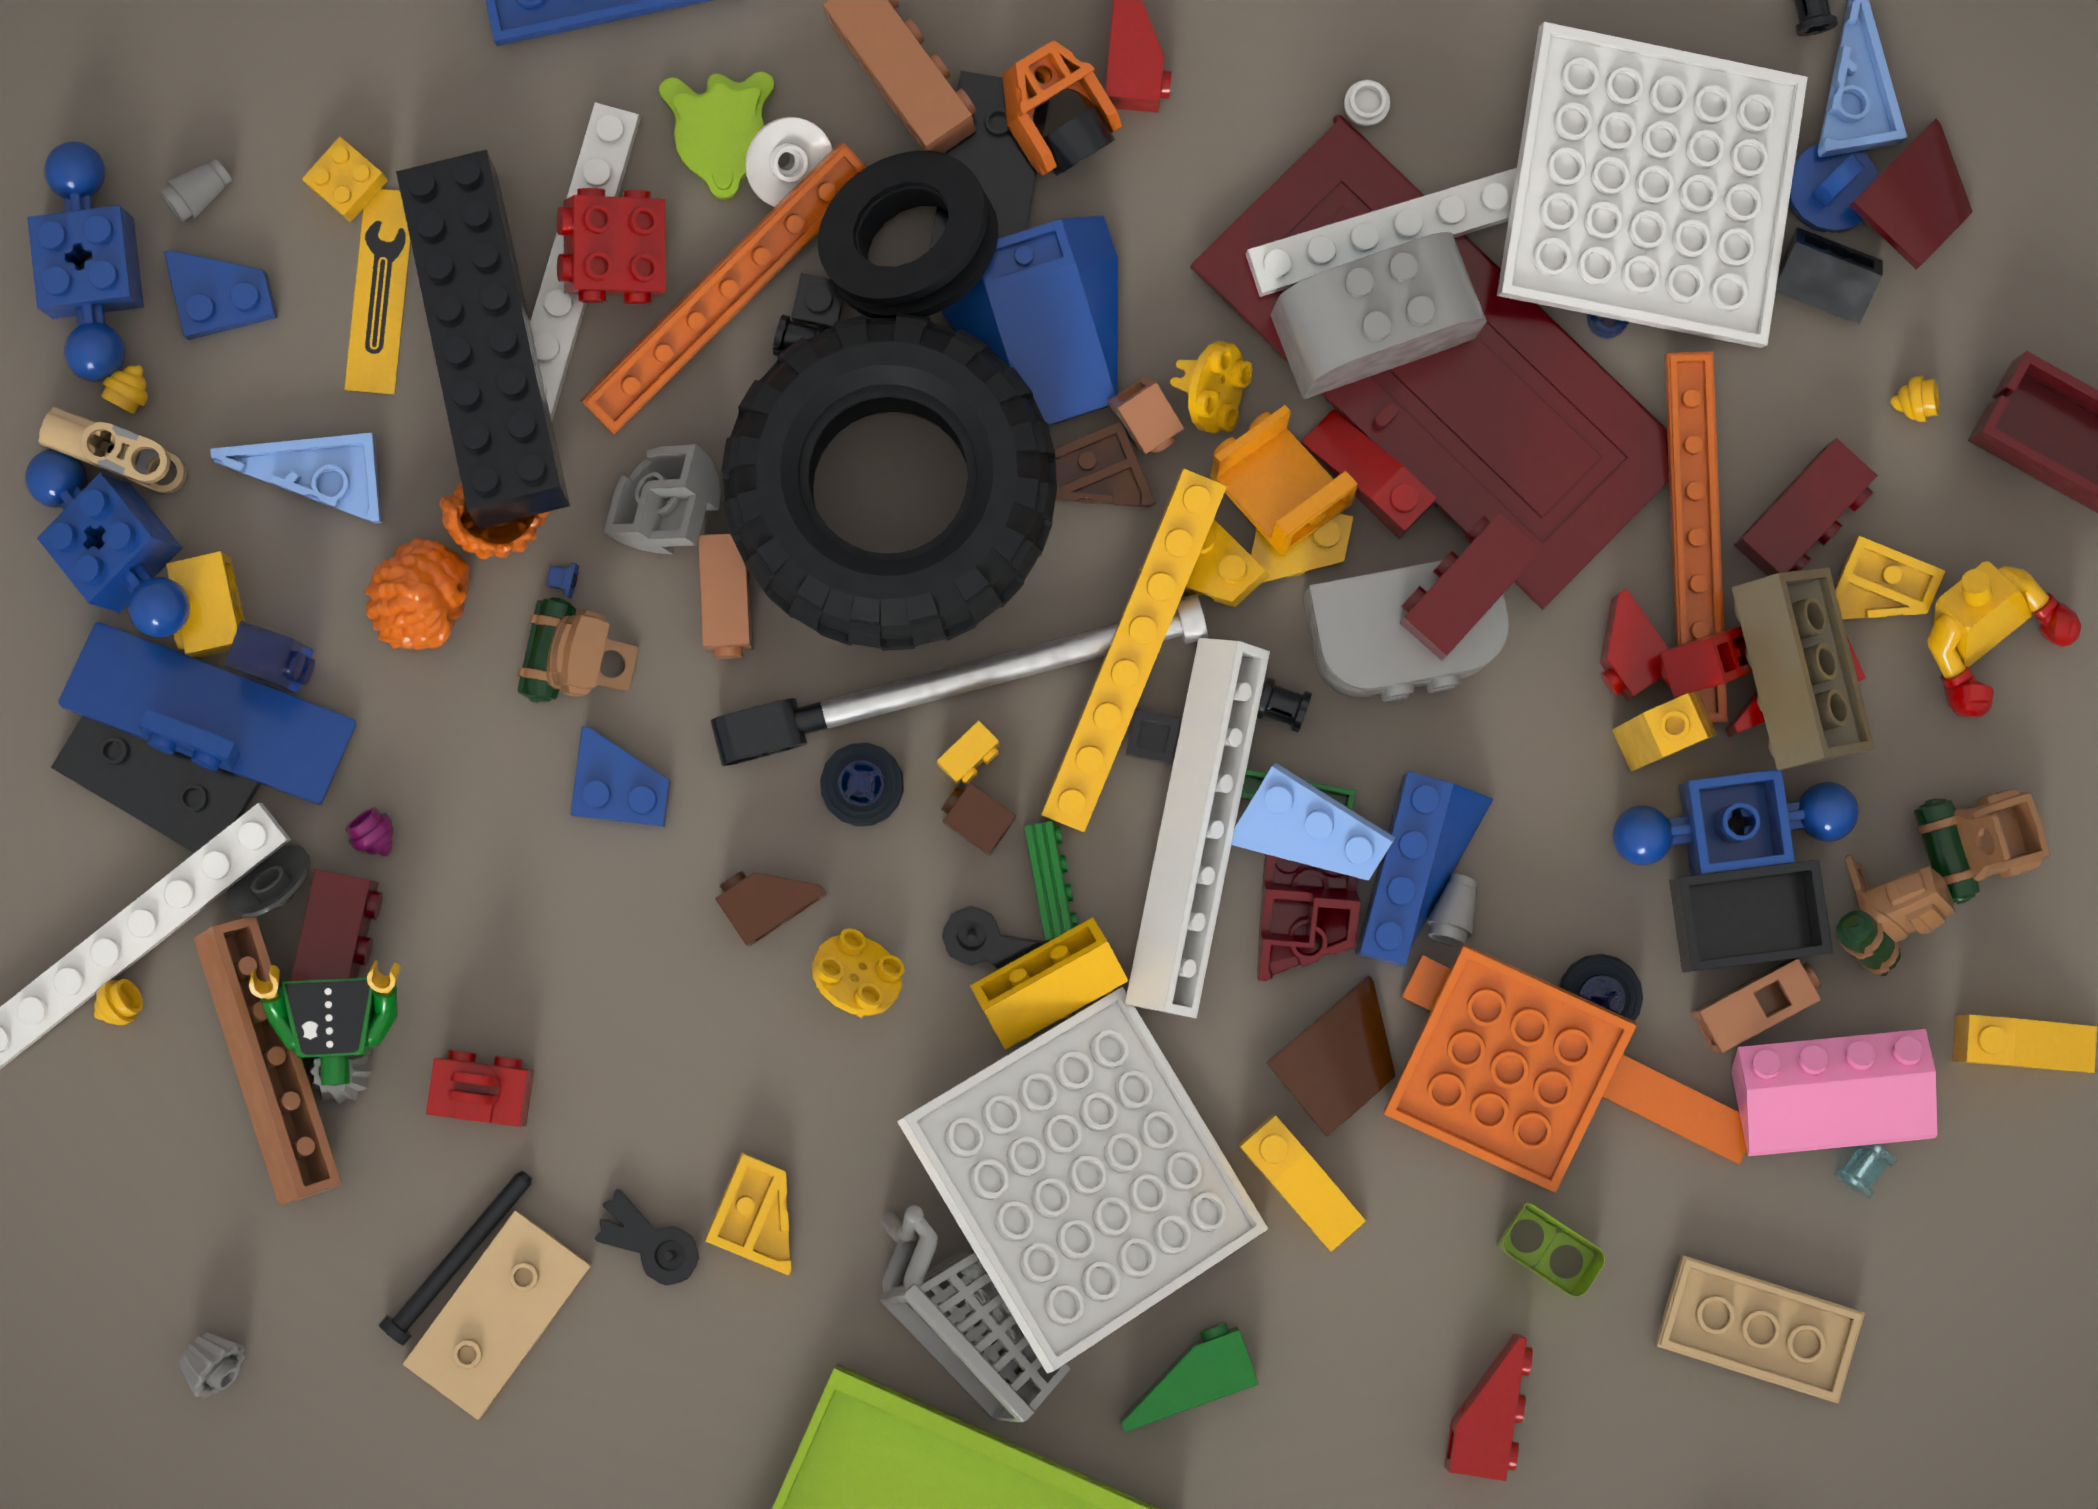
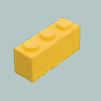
(1049, 983)

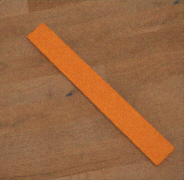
(720, 293)
(1695, 506)
(1631, 1086)

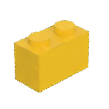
(213, 604)

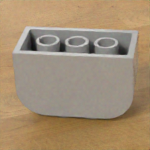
(1377, 313)
(1367, 650)

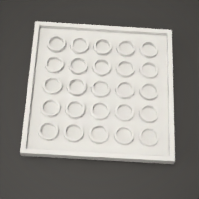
(1652, 185)
(1083, 1178)

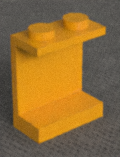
(1279, 481)

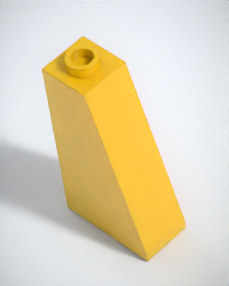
(1664, 730)

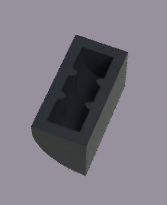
(1828, 275)

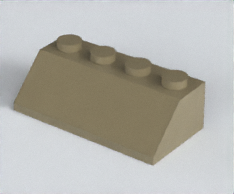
(1802, 667)

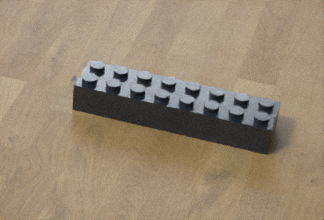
(482, 339)

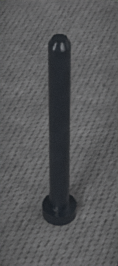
(398, 1326)

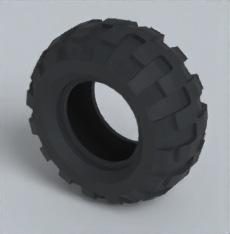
(869, 370)

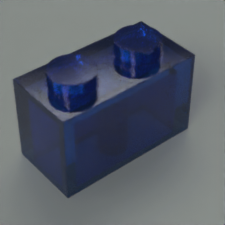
(270, 657)

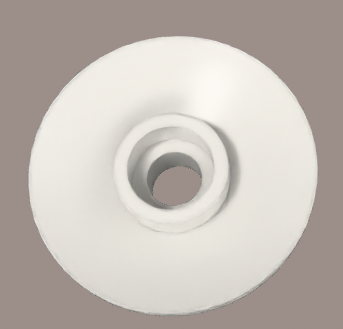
(794, 135)

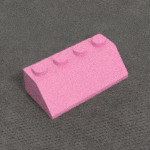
(1836, 1092)

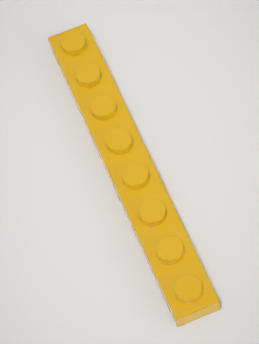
(1133, 649)

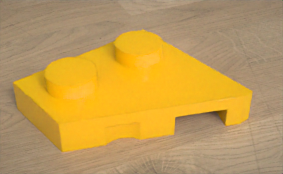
(1884, 582)
(754, 1215)

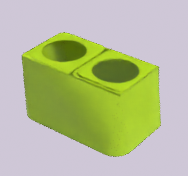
(1572, 1286)

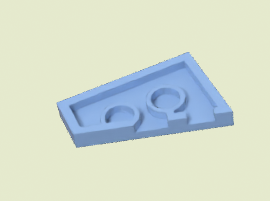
(1309, 827)

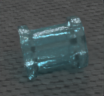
(1865, 1168)

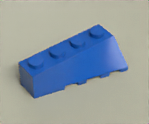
(1431, 833)

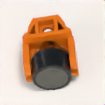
(1075, 139)

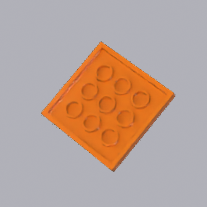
(1509, 1068)

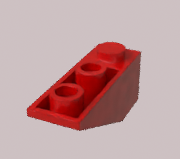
(1484, 1424)

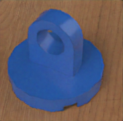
(1827, 187)

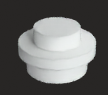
(1366, 103)

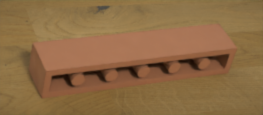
(267, 1071)

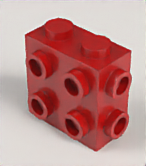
(612, 246)

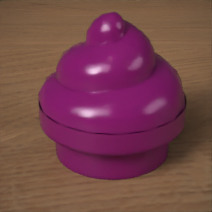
(371, 832)

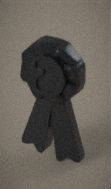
(974, 937)
(665, 1253)

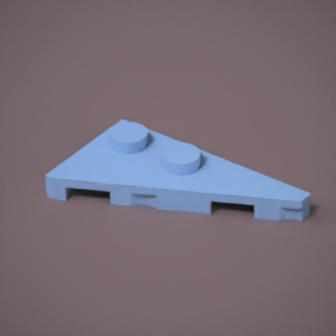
(1861, 97)
(324, 469)

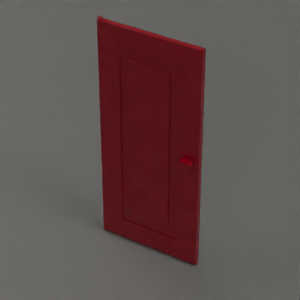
(1486, 426)

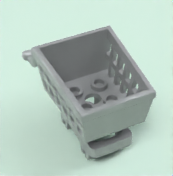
(957, 1354)

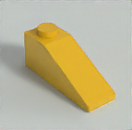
(2024, 1043)
(1301, 1182)

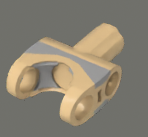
(111, 449)

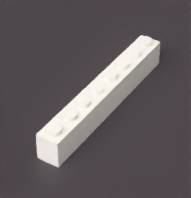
(1197, 827)

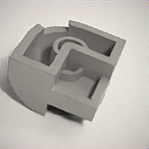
(664, 499)

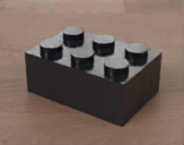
(1750, 916)

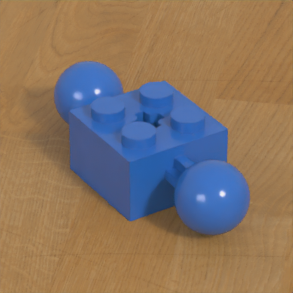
(109, 278)
(109, 543)
(1759, 798)

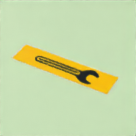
(378, 296)

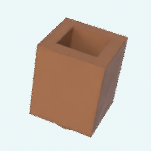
(1146, 416)

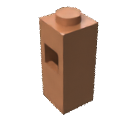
(724, 597)
(1757, 1004)

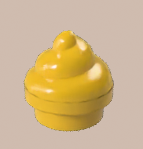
(126, 388)
(1918, 399)
(118, 1002)

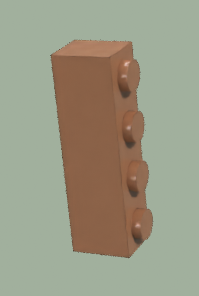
(904, 71)

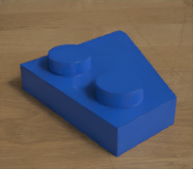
(217, 294)
(617, 785)

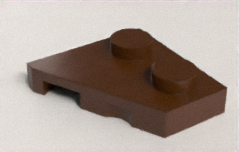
(1101, 470)

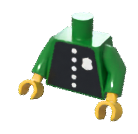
(330, 1016)

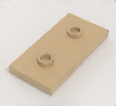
(497, 1314)
(1759, 1329)

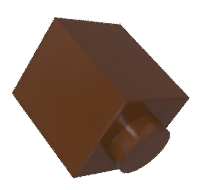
(977, 817)

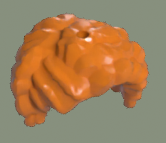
(490, 540)
(418, 595)

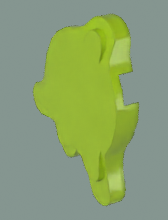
(718, 126)

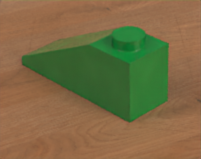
(1201, 1374)

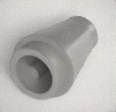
(195, 190)
(1454, 913)

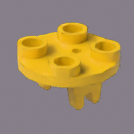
(1214, 386)
(874, 985)

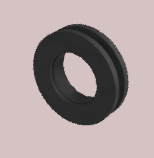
(879, 195)

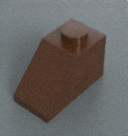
(764, 902)

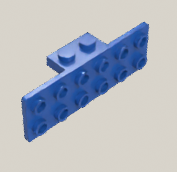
(207, 714)

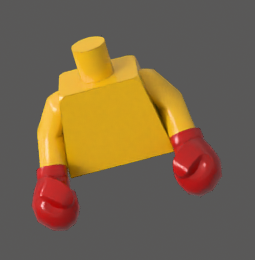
(1979, 616)

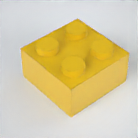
(345, 179)
(968, 753)

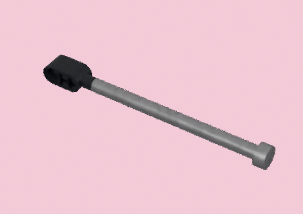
(783, 724)

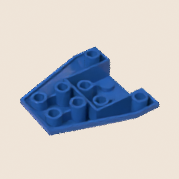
(1051, 313)

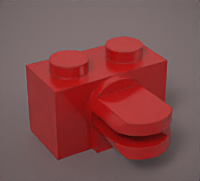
(480, 1090)

